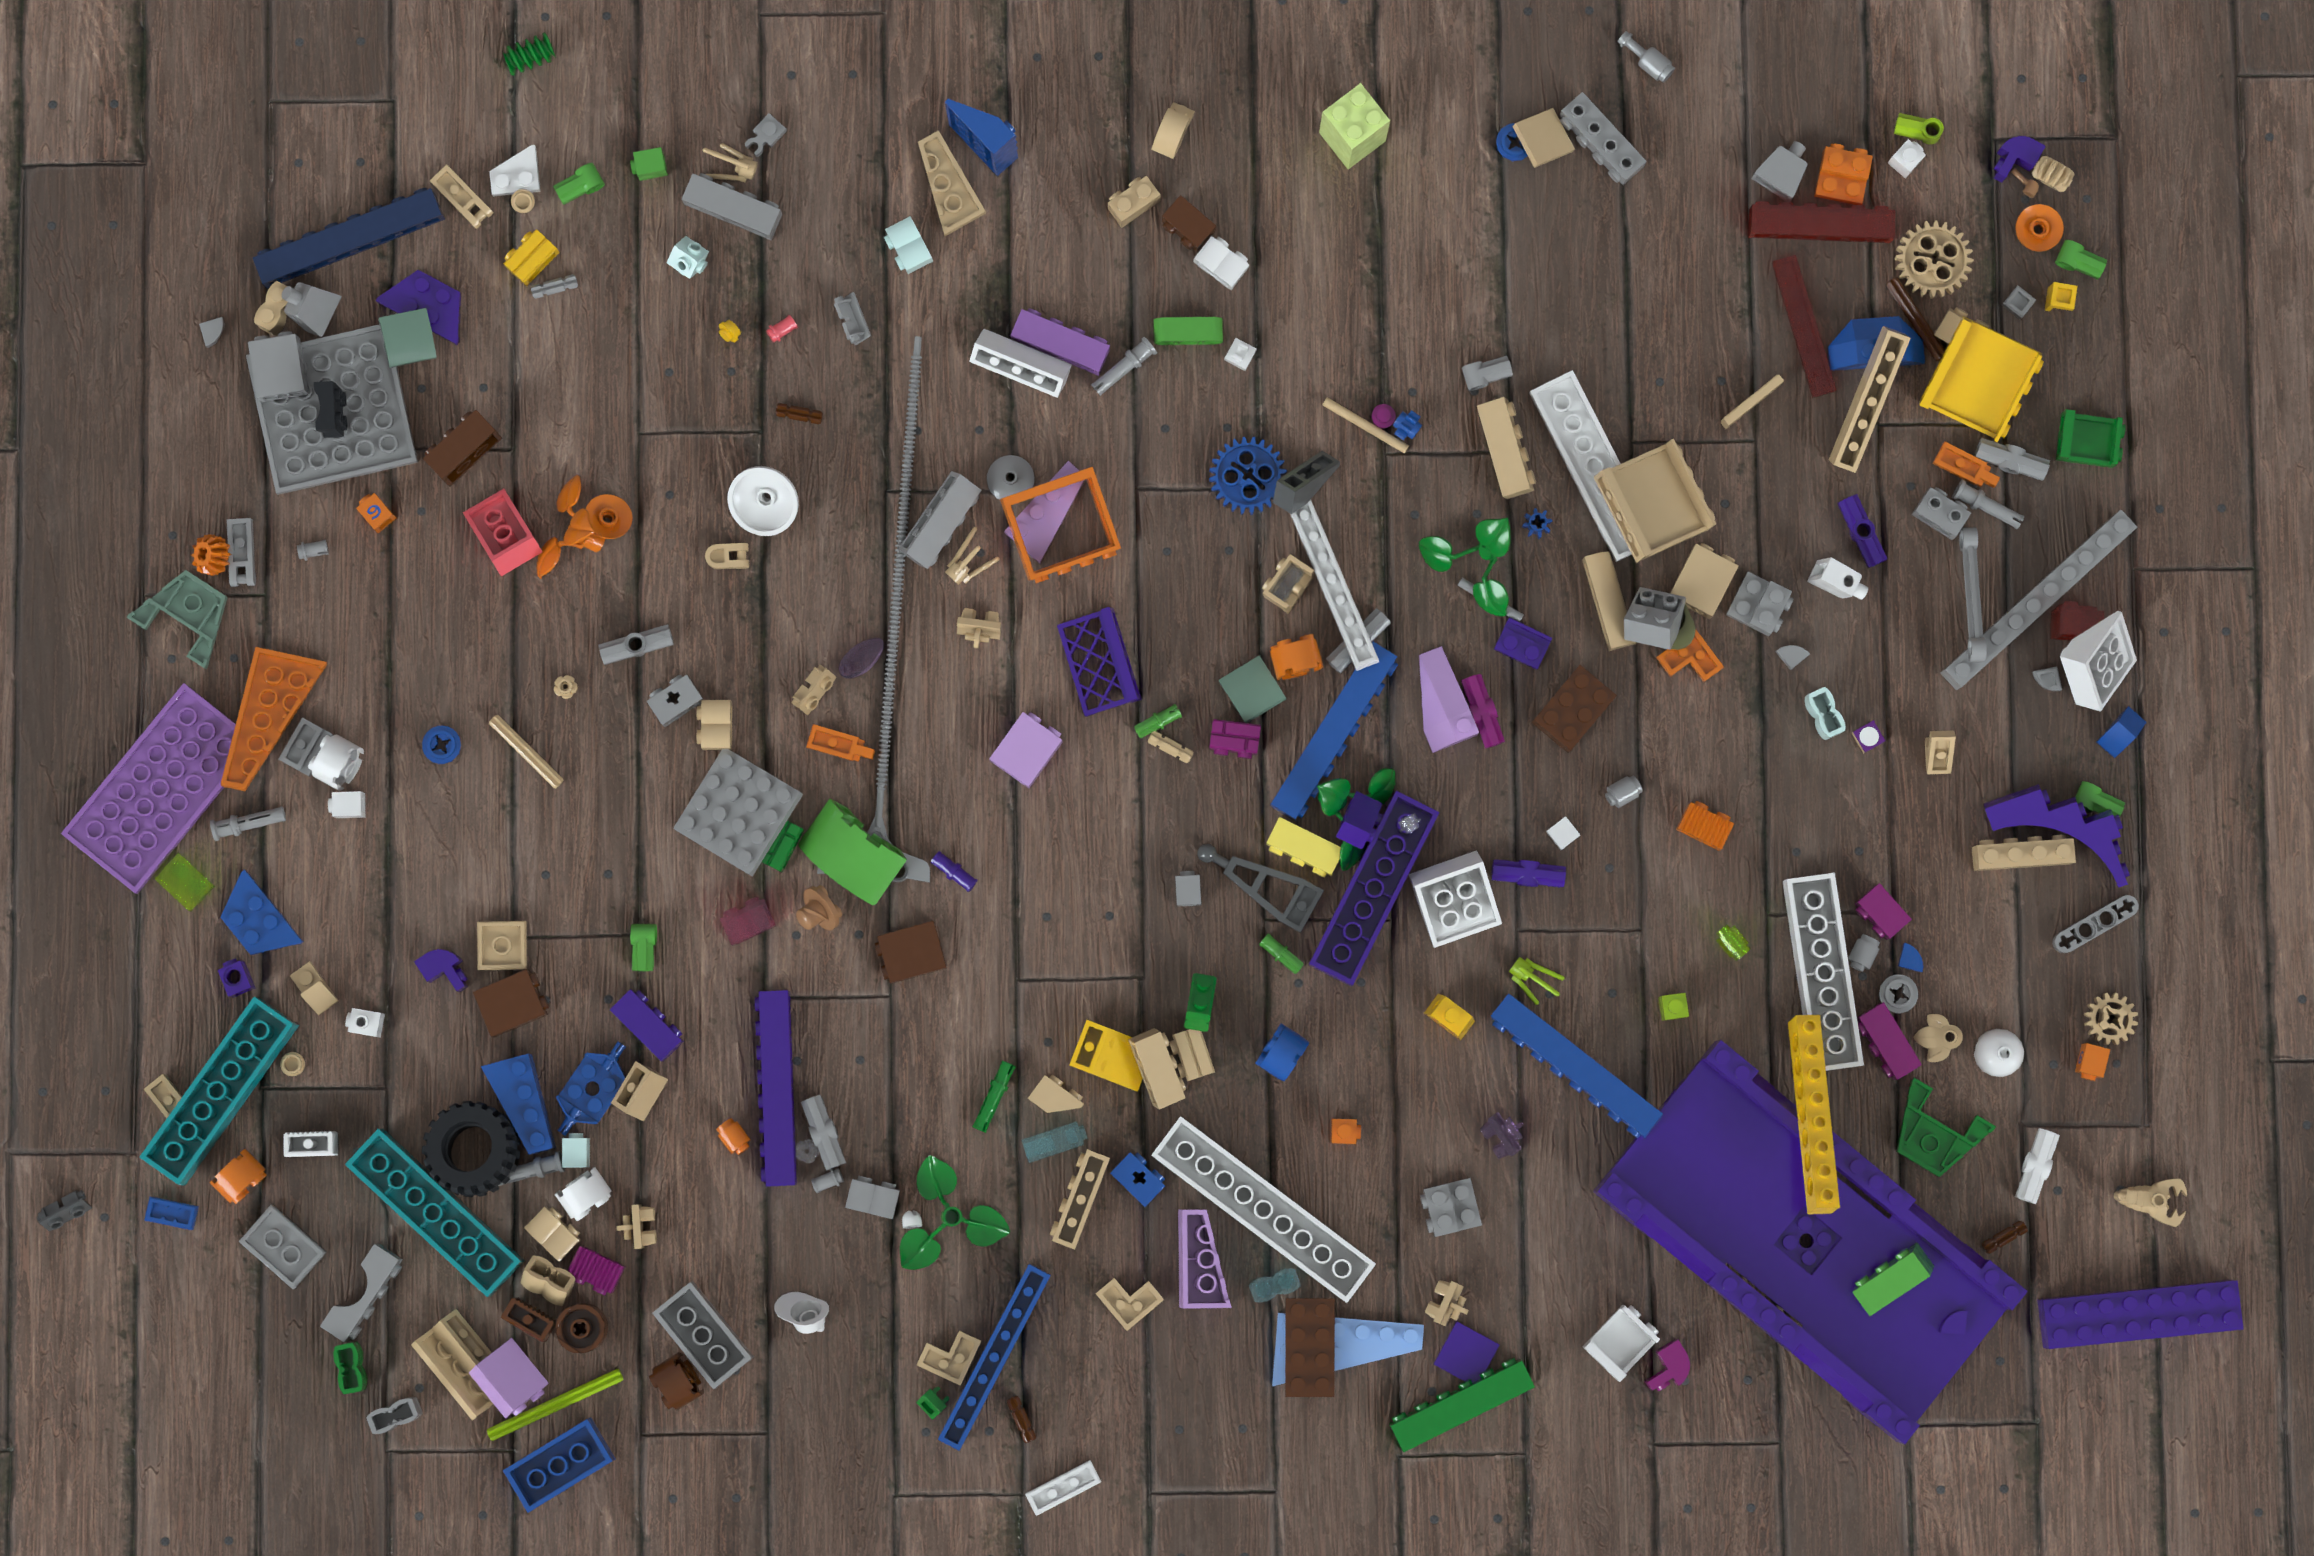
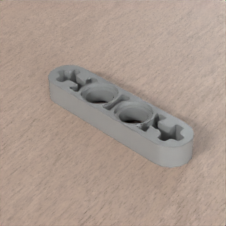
(2093, 921)

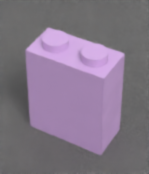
(1026, 749)
(509, 1379)

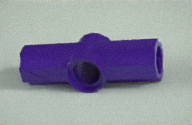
(1856, 516)
(1528, 873)

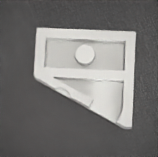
(516, 174)

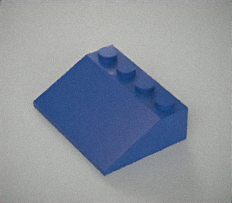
(985, 134)

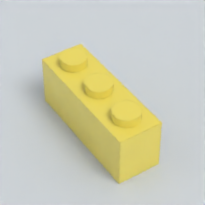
(1304, 847)

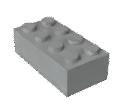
(703, 1334)

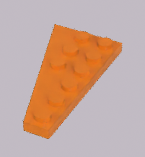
(270, 700)

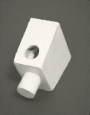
(1837, 579)

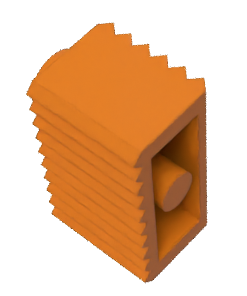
(1705, 826)

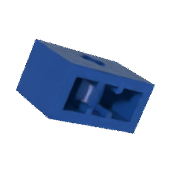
(1142, 1192)

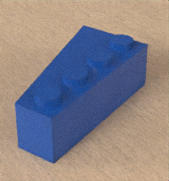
(522, 1099)

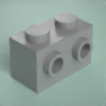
(1941, 512)

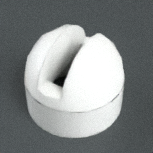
(911, 1220)

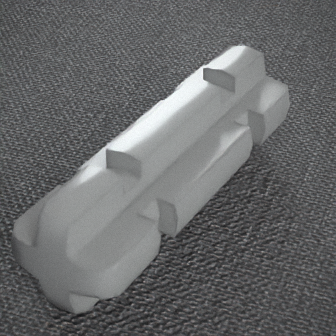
(554, 286)

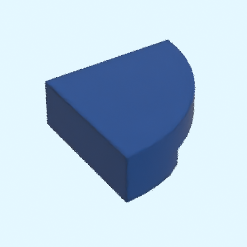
(1910, 958)

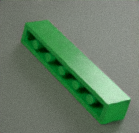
(1462, 1404)

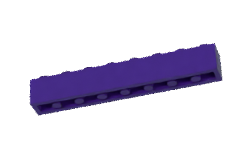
(777, 1088)

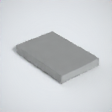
(282, 1246)

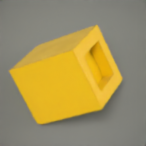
(2061, 296)

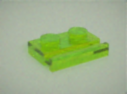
(184, 882)

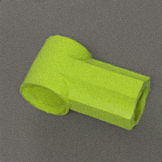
(1915, 128)

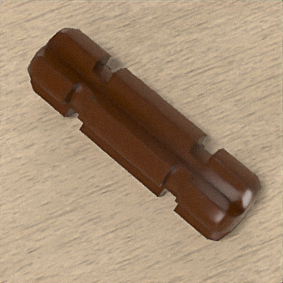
(799, 413)
(2004, 1237)
(1021, 1419)

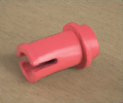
(781, 329)

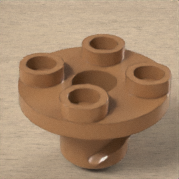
(818, 910)

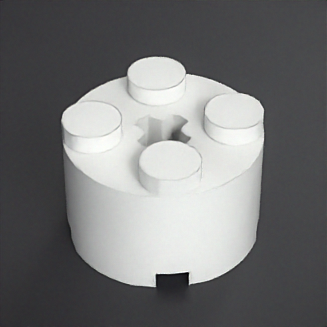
(336, 761)
(584, 1193)

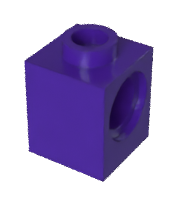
(244, 985)

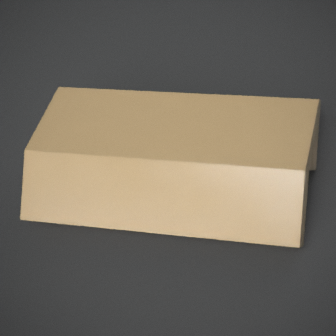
(451, 1353)

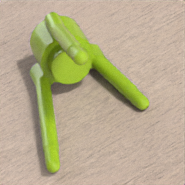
(1523, 970)

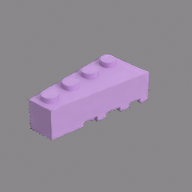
(1199, 1264)

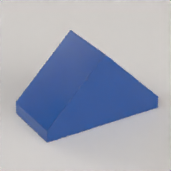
(2121, 732)

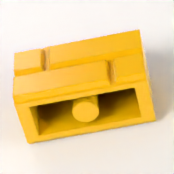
(530, 257)

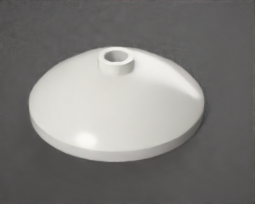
(757, 512)

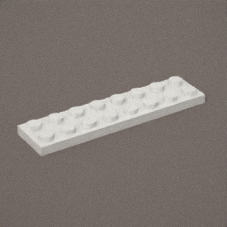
(1582, 449)

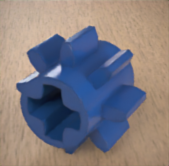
(1407, 425)
(1533, 528)

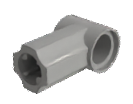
(1481, 374)

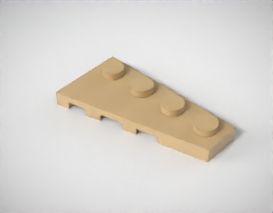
(950, 188)

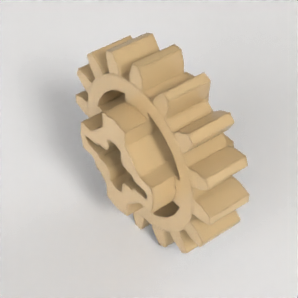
(2104, 1011)

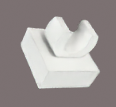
(1240, 354)

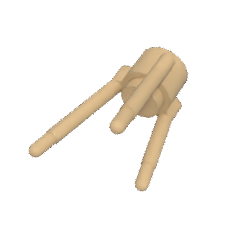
(744, 166)
(958, 569)

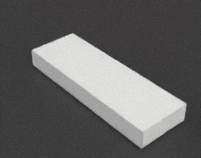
(1063, 1487)

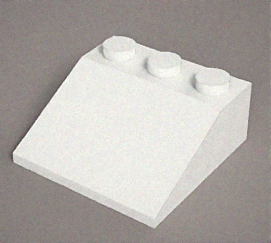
(2098, 661)
(1455, 898)

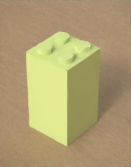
(1354, 126)

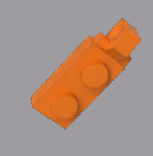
(1965, 466)
(838, 744)

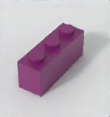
(1887, 1042)

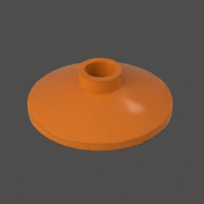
(2047, 220)
(613, 508)

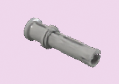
(1132, 359)
(1977, 499)
(235, 824)
(538, 1168)

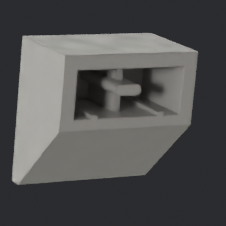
(1654, 618)

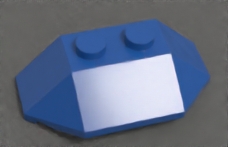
(1857, 340)

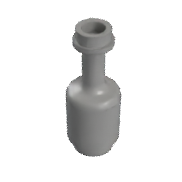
(1650, 60)

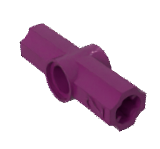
(1483, 711)

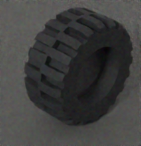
(443, 1135)

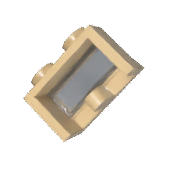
(1288, 583)

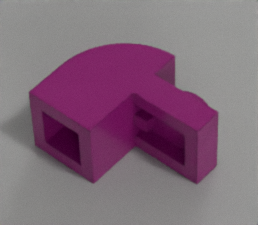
(1676, 1366)

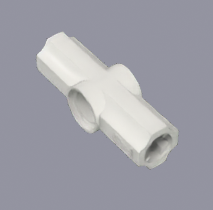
(2037, 1166)

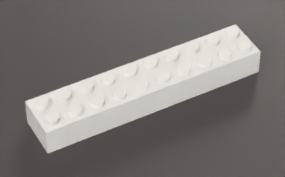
(1263, 1209)

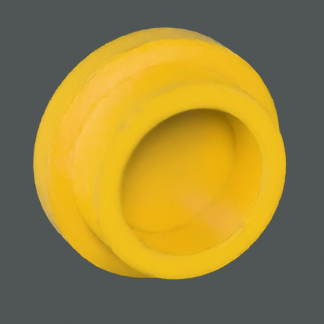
(729, 331)

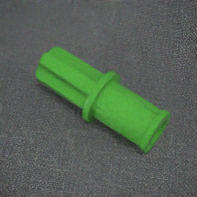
(1157, 721)
(1281, 954)

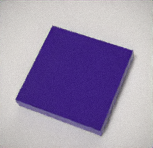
(1466, 1353)

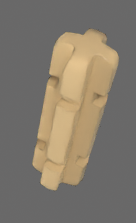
(1170, 747)

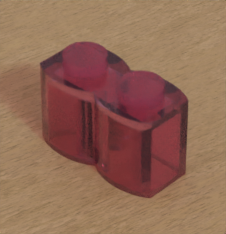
(748, 921)

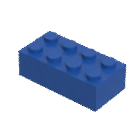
(559, 1464)

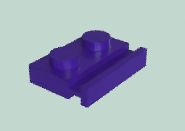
(1522, 643)

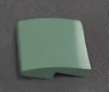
(407, 337)
(1252, 689)

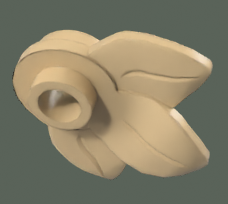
(1935, 1037)

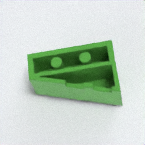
(1893, 1279)

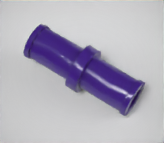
(954, 871)

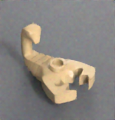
(2153, 1200)

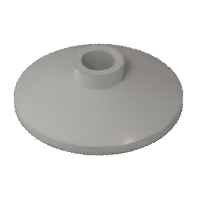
(1001, 468)

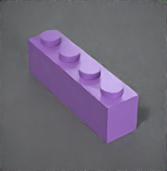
(1060, 341)

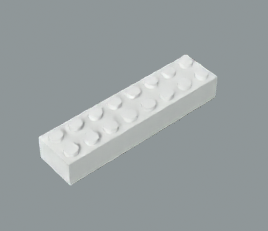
(1823, 966)

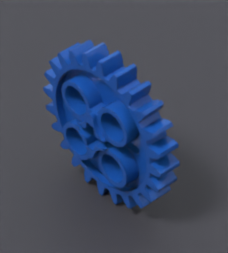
(1233, 492)

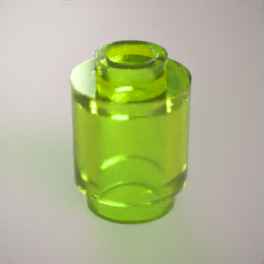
(1732, 942)

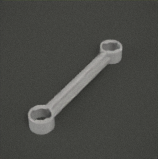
(1976, 643)

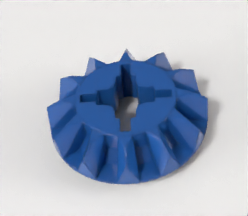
(1503, 144)
(430, 743)

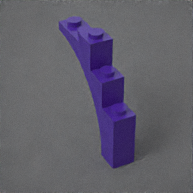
(2031, 808)

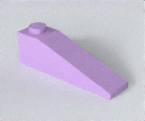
(1445, 710)

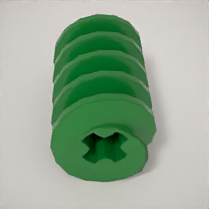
(529, 54)

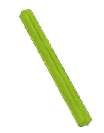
(555, 1404)

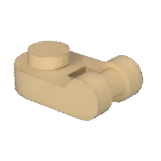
(719, 556)

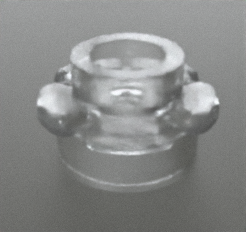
(1409, 823)
(807, 1157)

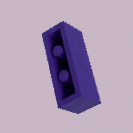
(647, 1024)

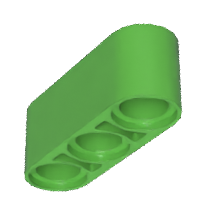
(1188, 330)

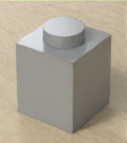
(1188, 889)

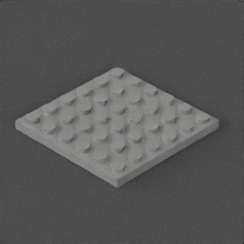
(375, 412)

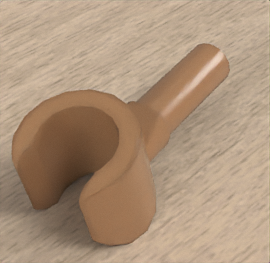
(2031, 186)

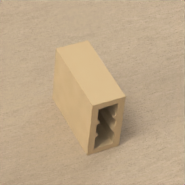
(1704, 579)

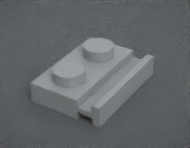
(303, 746)

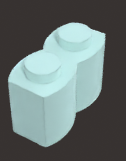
(908, 245)
(1822, 708)

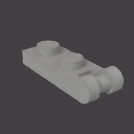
(242, 549)

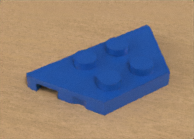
(256, 919)

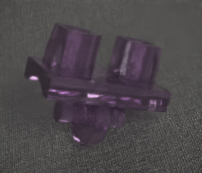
(1506, 1132)

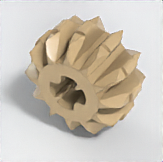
(2053, 173)

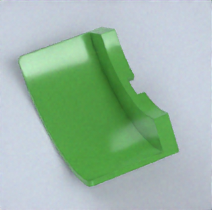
(850, 854)

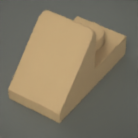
(1939, 752)
(314, 988)

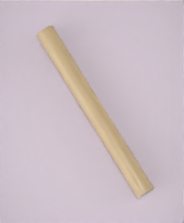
(1365, 425)

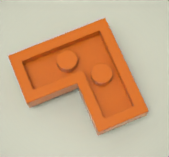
(1697, 654)

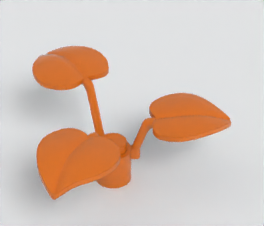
(578, 533)

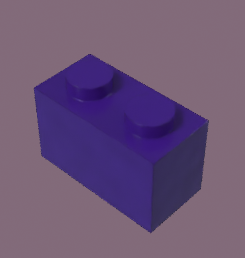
(1359, 820)

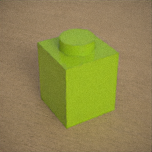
(1673, 1006)

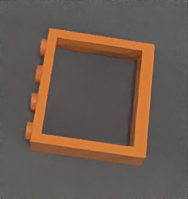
(1083, 559)

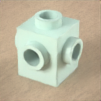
(688, 257)

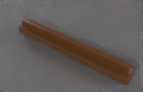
(1916, 318)

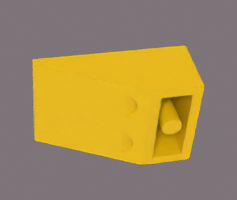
(1107, 1056)

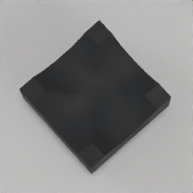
(330, 416)

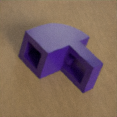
(2019, 151)
(442, 962)

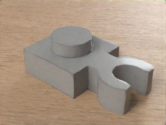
(767, 132)

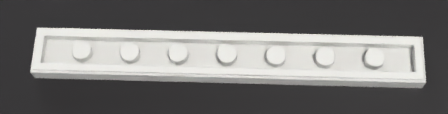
(1334, 587)

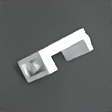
(1621, 1341)

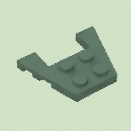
(193, 605)

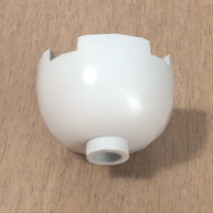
(1999, 1052)

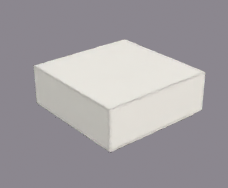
(1563, 833)

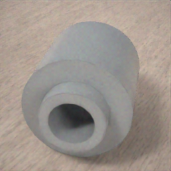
(1623, 791)
(1864, 953)

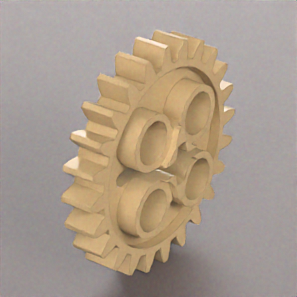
(1939, 239)

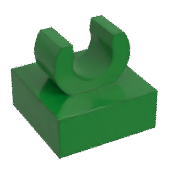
(931, 1403)

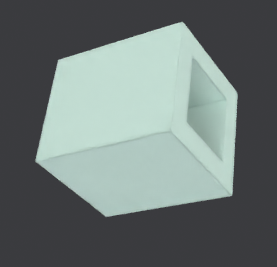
(575, 1151)

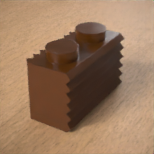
(529, 1319)

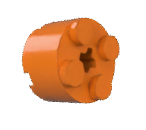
(1296, 658)
(238, 1176)

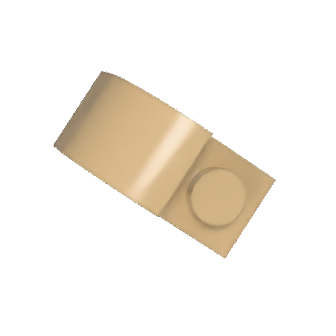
(1172, 130)

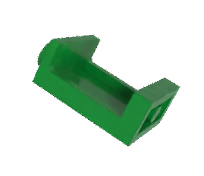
(2090, 439)

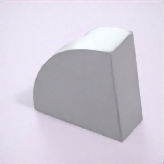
(212, 331)
(1792, 655)
(2048, 678)

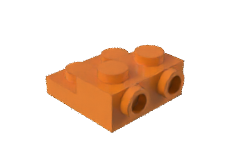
(1843, 174)

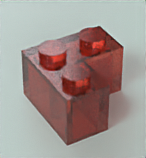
(2071, 620)

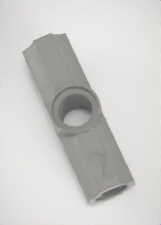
(2012, 459)
(1374, 625)
(651, 640)
(823, 1132)

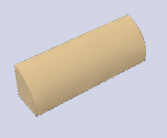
(1607, 598)

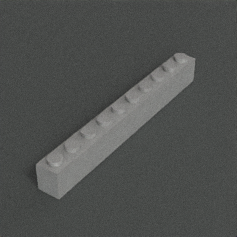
(2042, 596)

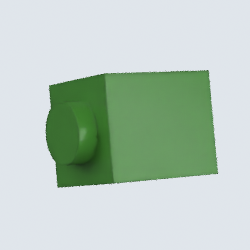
(649, 164)

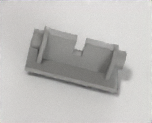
(855, 325)

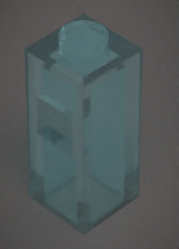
(1054, 1142)

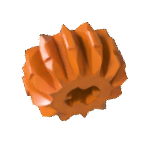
(211, 554)

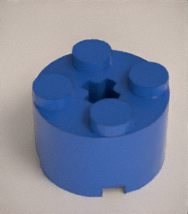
(1282, 1052)

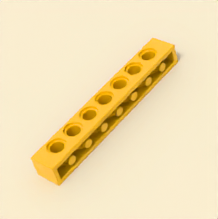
(1813, 1114)

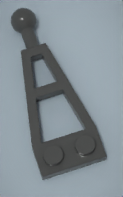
(1301, 904)

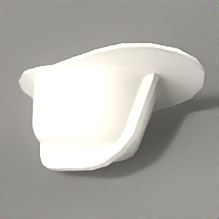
(803, 1311)

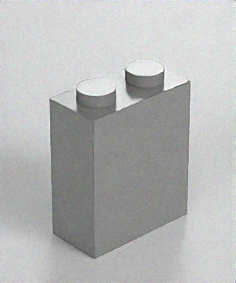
(278, 367)

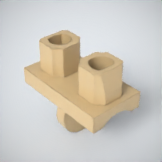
(976, 629)
(641, 1237)
(1449, 1305)

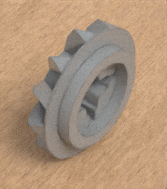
(1908, 990)

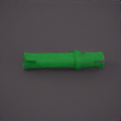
(994, 1095)

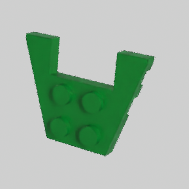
(1931, 1142)

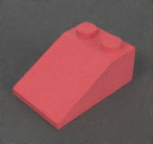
(502, 532)

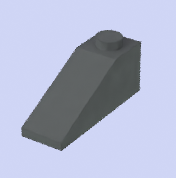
(1304, 481)

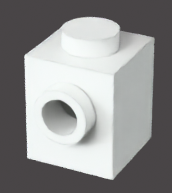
(1907, 158)
(347, 804)
(365, 1022)

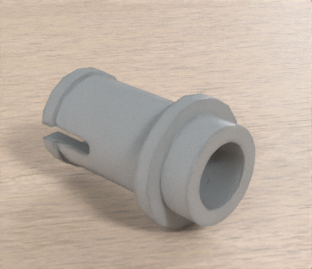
(312, 549)
(827, 1180)

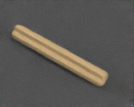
(526, 751)

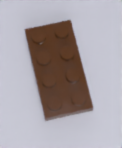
(1309, 1347)

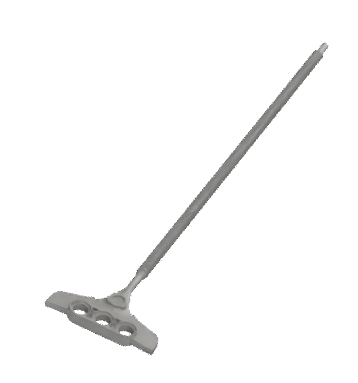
(914, 867)

